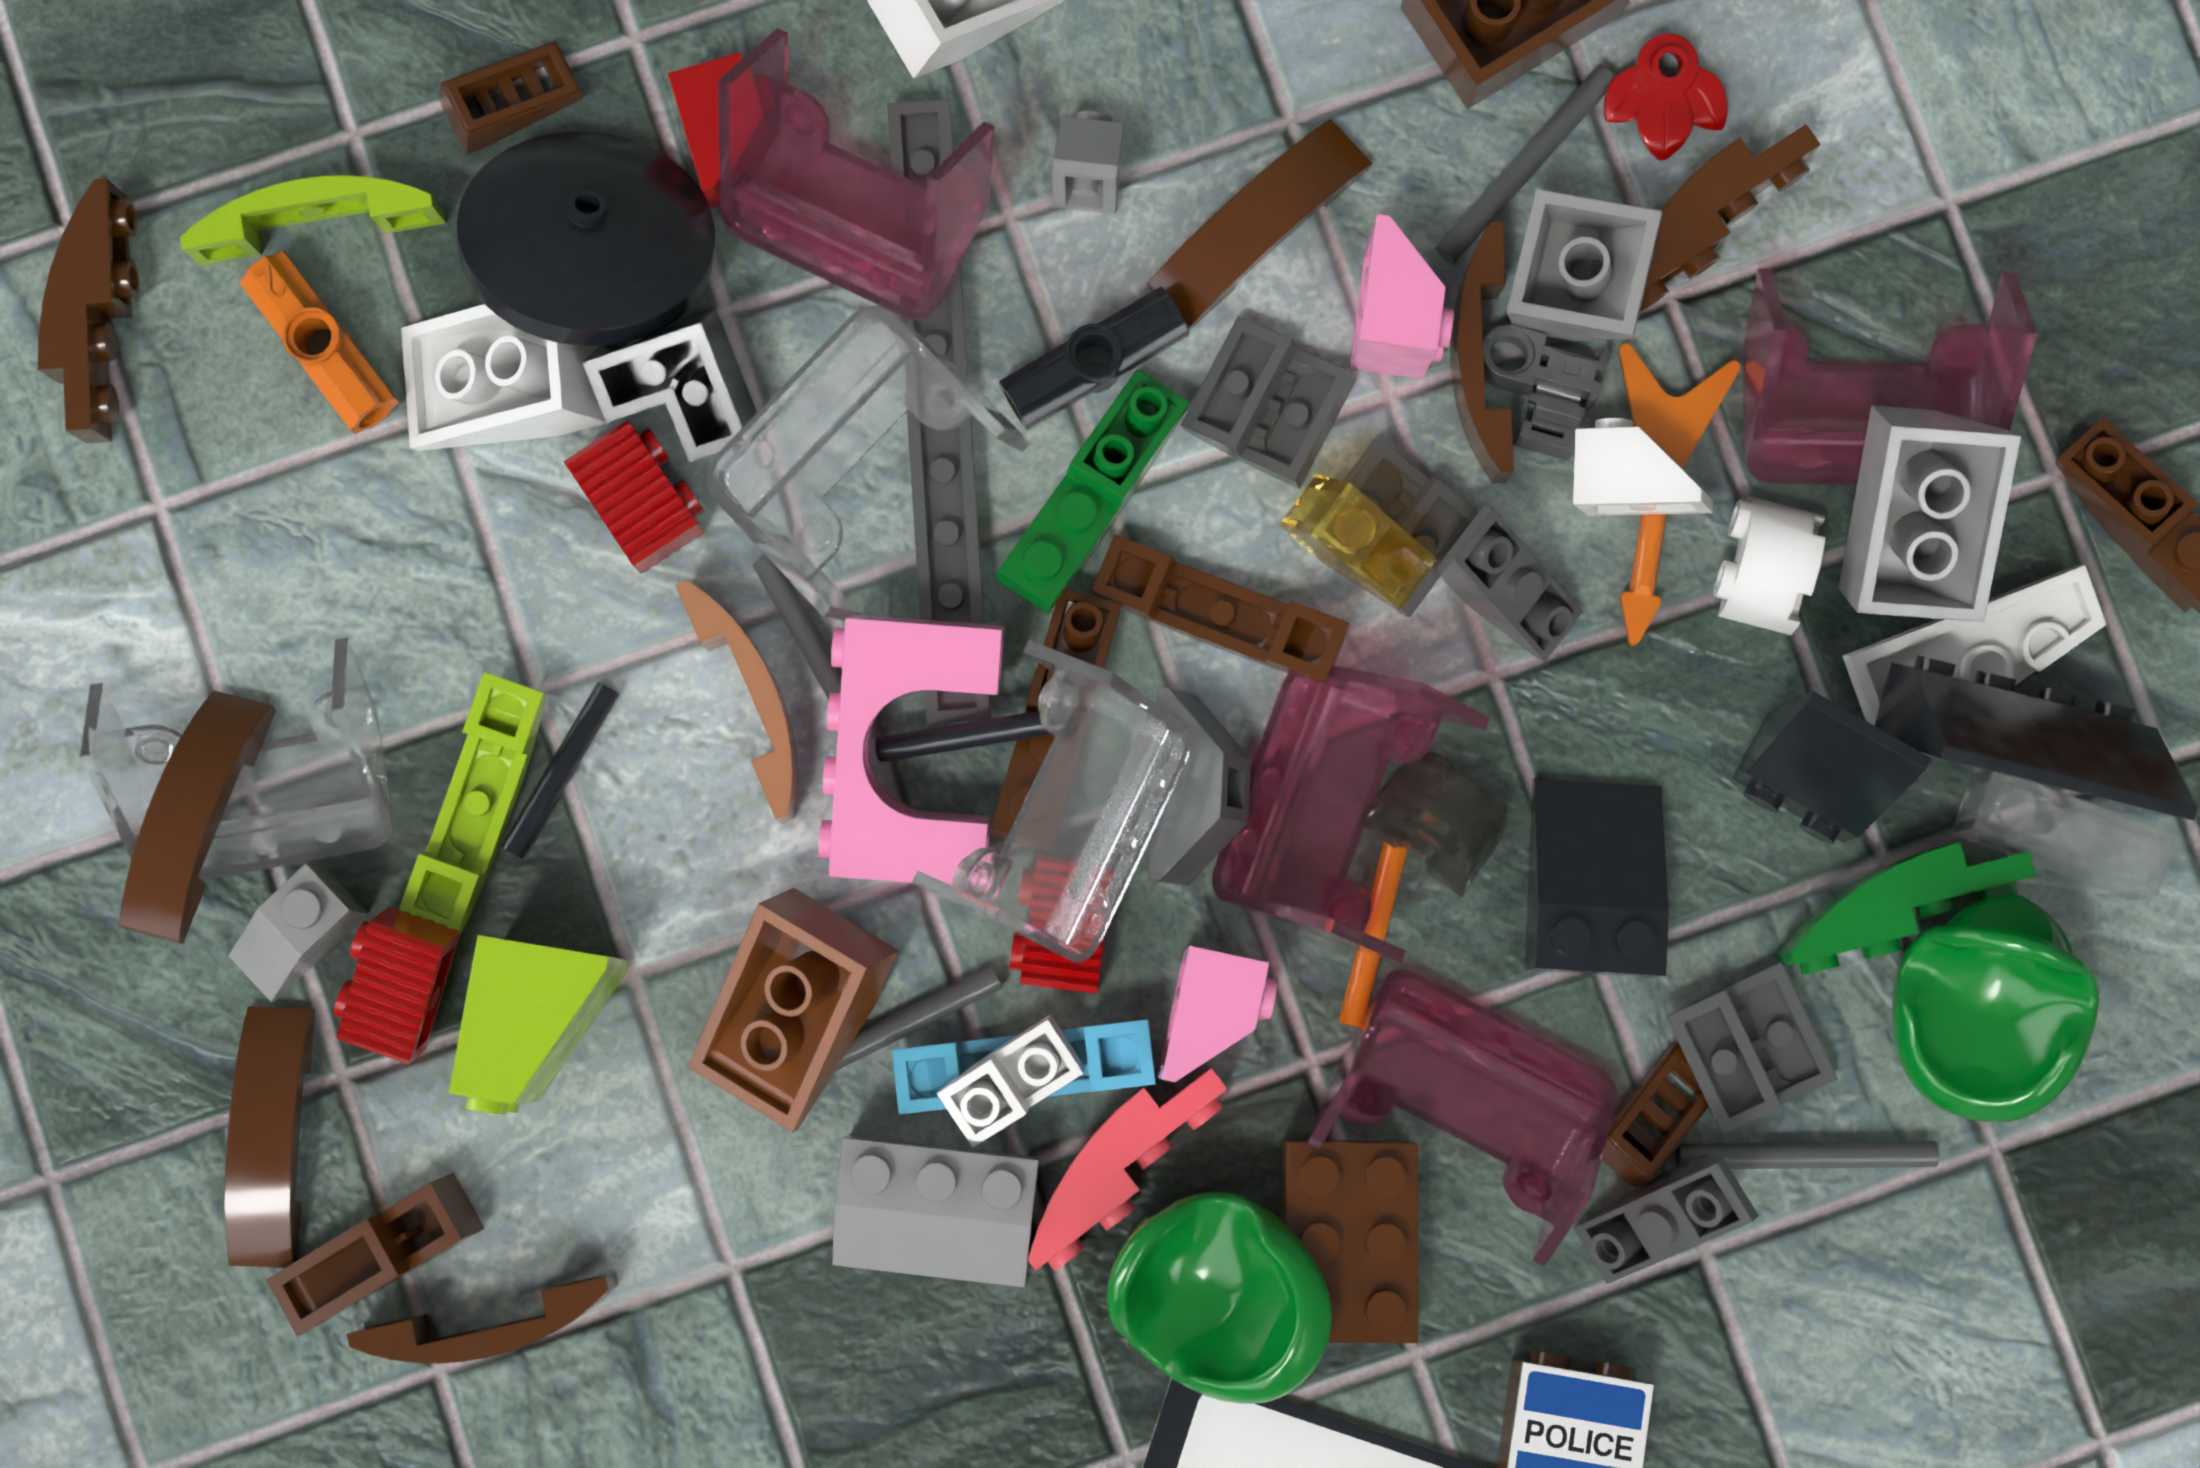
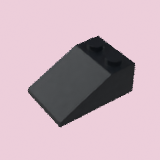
(1827, 768)
(1597, 880)

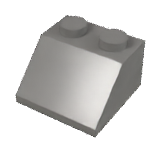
(1583, 267)

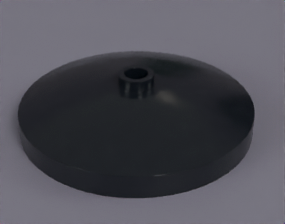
(585, 238)

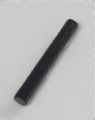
(959, 736)
(560, 770)

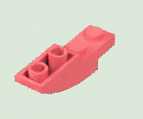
(1096, 1181)

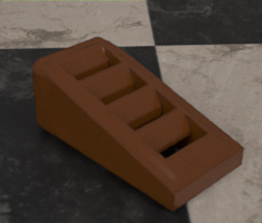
(496, 124)
(1619, 1153)

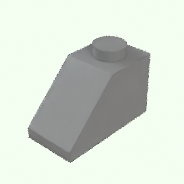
(1087, 162)
(295, 929)

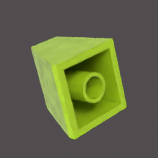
(525, 1019)

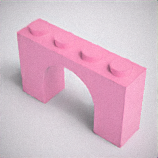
(881, 660)

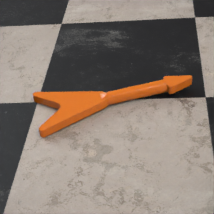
(1676, 428)

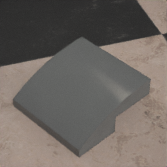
(1268, 402)
(1416, 503)
(1751, 1047)

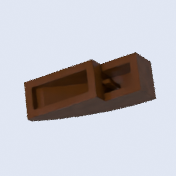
(375, 1253)

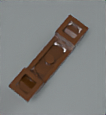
(1259, 220)
(1485, 429)
(1220, 612)
(186, 812)
(264, 1137)
(411, 1340)

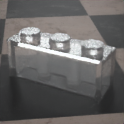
(2065, 834)

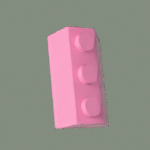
(1213, 1008)

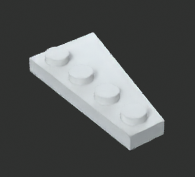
(2019, 636)

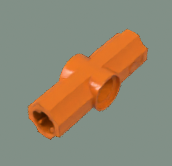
(296, 316)

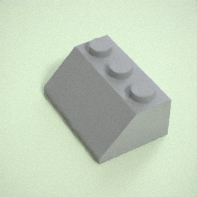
(1927, 515)
(934, 1210)

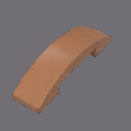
(778, 768)

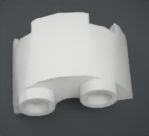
(1772, 566)

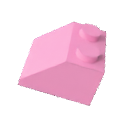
(1398, 308)

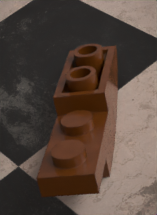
(1725, 190)
(84, 288)
(2138, 509)
(1080, 628)

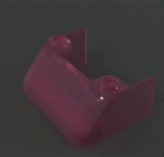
(833, 209)
(1813, 417)
(1311, 789)
(1484, 1085)

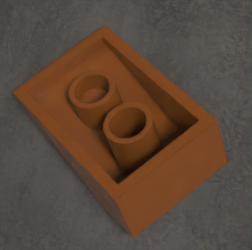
(791, 1006)

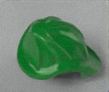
(1993, 1011)
(1222, 1298)

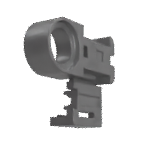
(1557, 390)

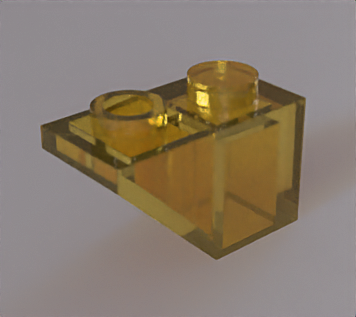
(1358, 540)

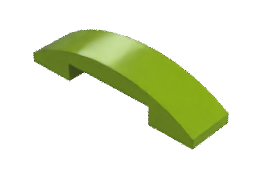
(234, 227)
(477, 803)

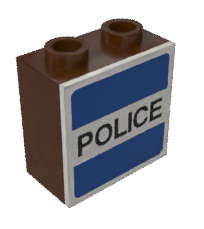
(1573, 1416)

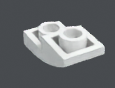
(1011, 1080)

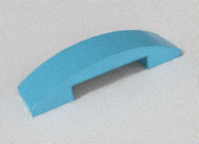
(1112, 1053)

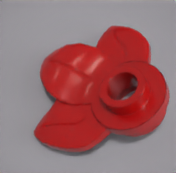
(1666, 105)

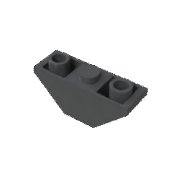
(1508, 585)
(1208, 799)
(1666, 1217)

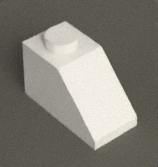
(1629, 474)

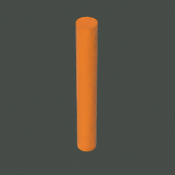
(1365, 964)

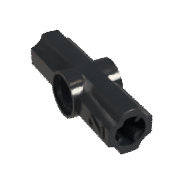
(1127, 335)

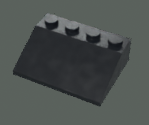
(2032, 736)

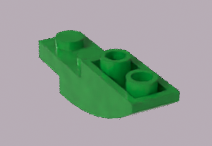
(1093, 491)
(1880, 905)

